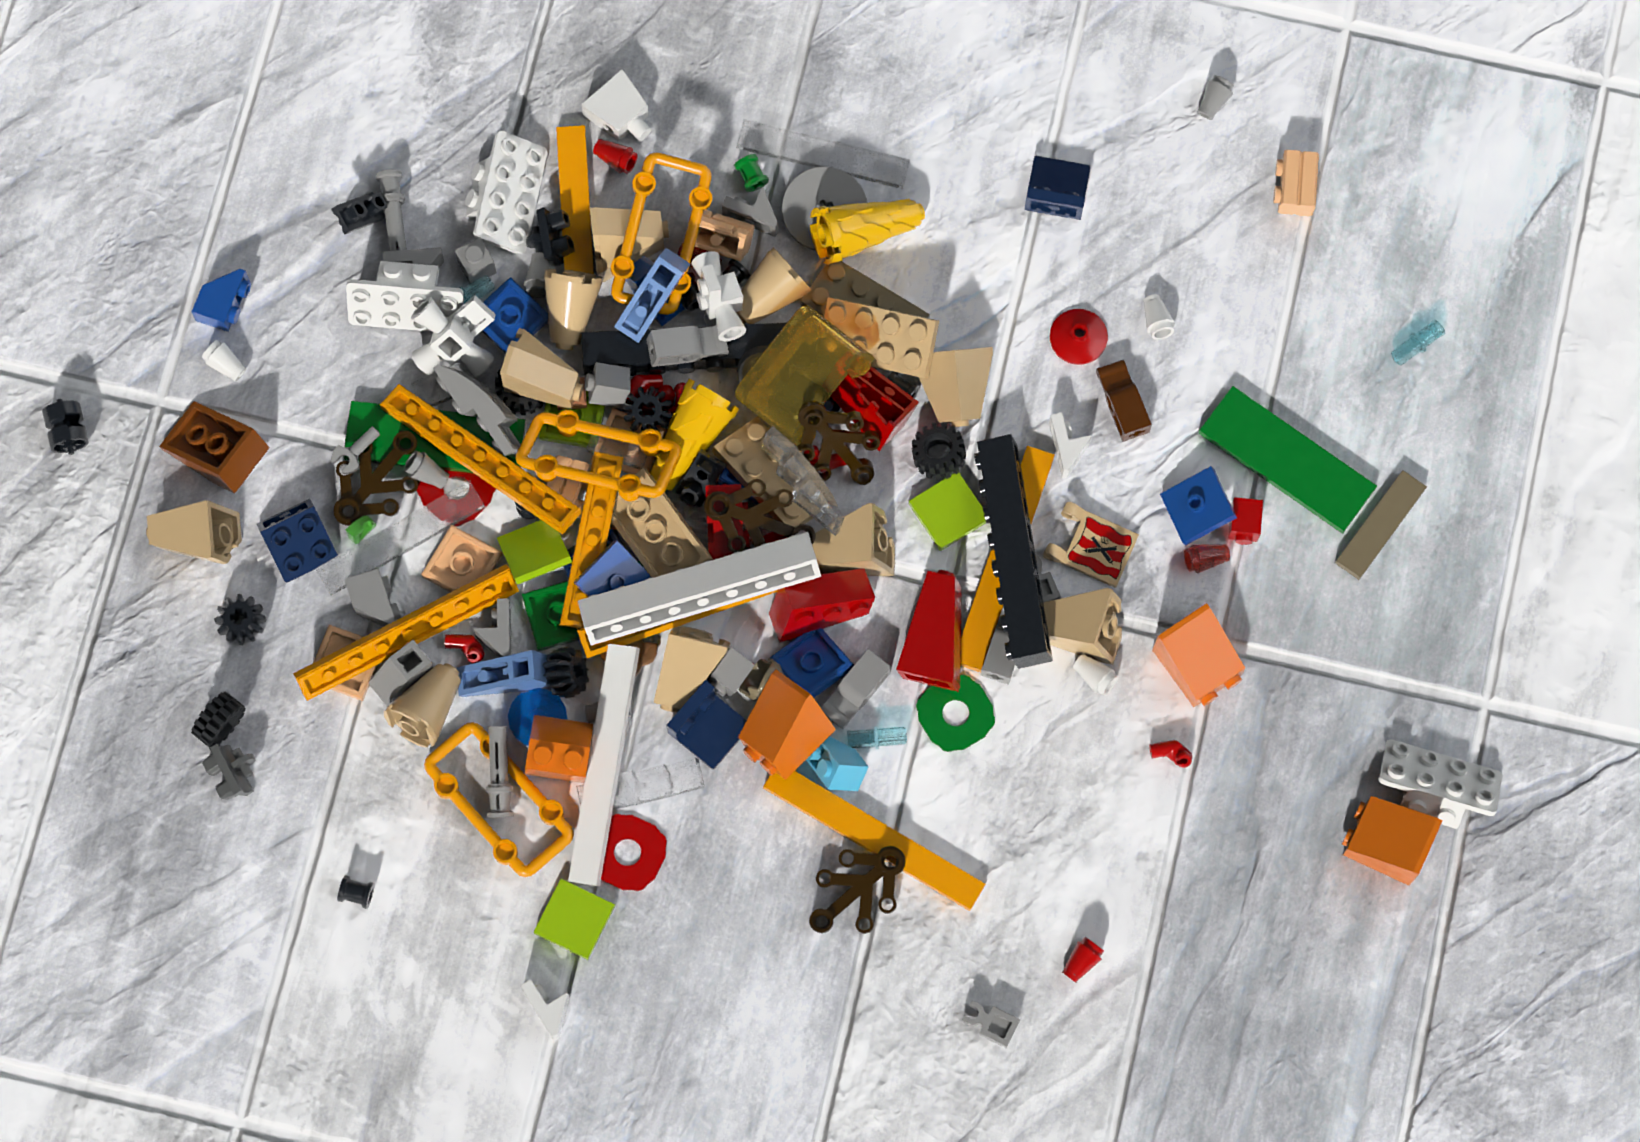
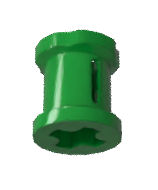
(751, 173)

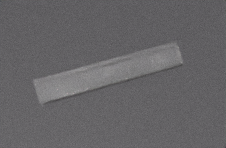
(822, 153)
(401, 536)

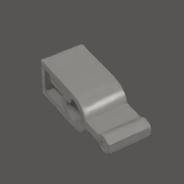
(684, 345)
(996, 662)
(856, 688)

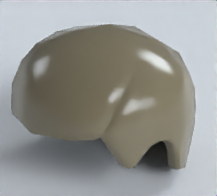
(758, 677)

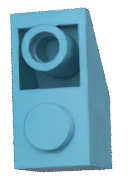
(838, 765)

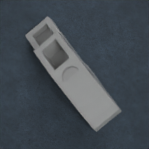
(475, 400)

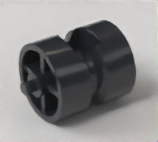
(66, 431)

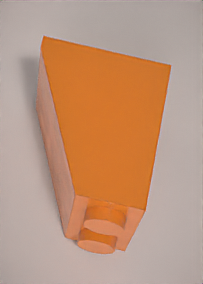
(1199, 656)
(784, 727)
(559, 749)
(1391, 838)

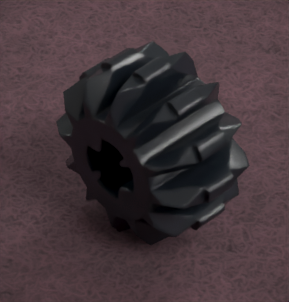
(648, 401)
(248, 625)
(566, 672)

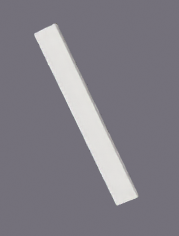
(604, 765)

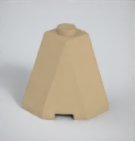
(609, 232)
(539, 373)
(958, 384)
(197, 531)
(858, 544)
(1086, 624)
(686, 665)

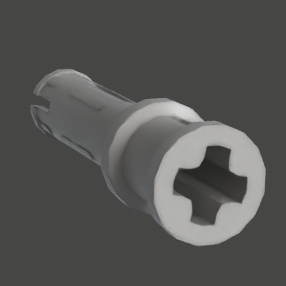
(394, 198)
(499, 789)

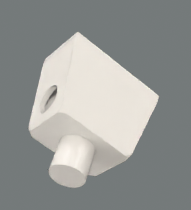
(618, 108)

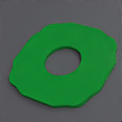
(960, 737)

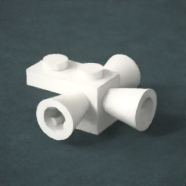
(719, 296)
(453, 336)

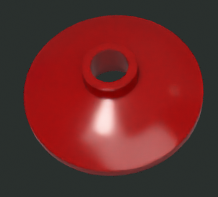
(1078, 349)

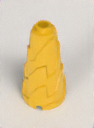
(857, 226)
(694, 427)

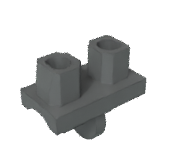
(234, 768)

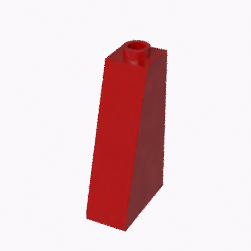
(934, 636)

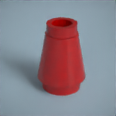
(617, 156)
(1083, 959)

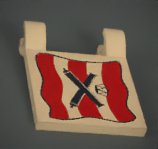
(1097, 546)

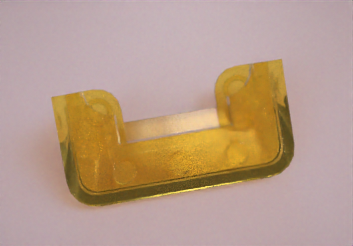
(799, 367)

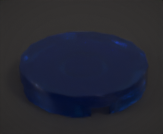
(522, 714)

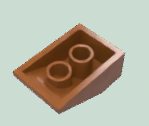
(215, 446)

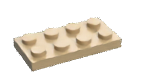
(893, 338)
(749, 461)
(657, 532)

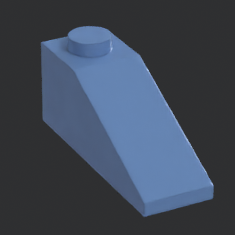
(652, 294)
(503, 674)

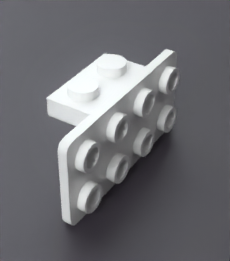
(506, 192)
(397, 294)
(1439, 782)

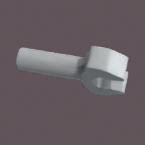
(354, 451)

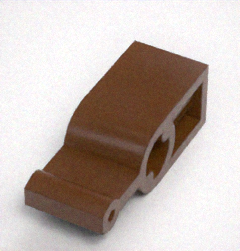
(1124, 401)

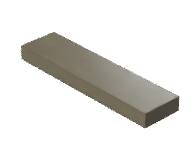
(1380, 525)

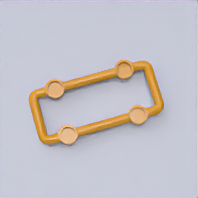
(643, 186)
(628, 485)
(503, 849)

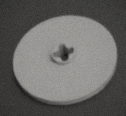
(811, 189)

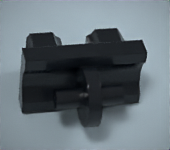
(360, 212)
(546, 235)
(703, 472)

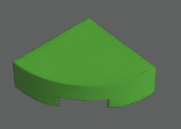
(360, 529)

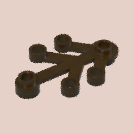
(836, 440)
(372, 482)
(752, 517)
(861, 887)

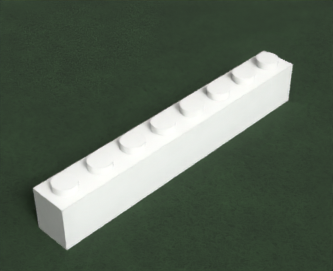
(699, 588)

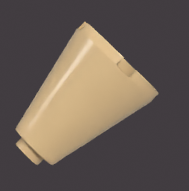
(770, 288)
(569, 304)
(425, 705)

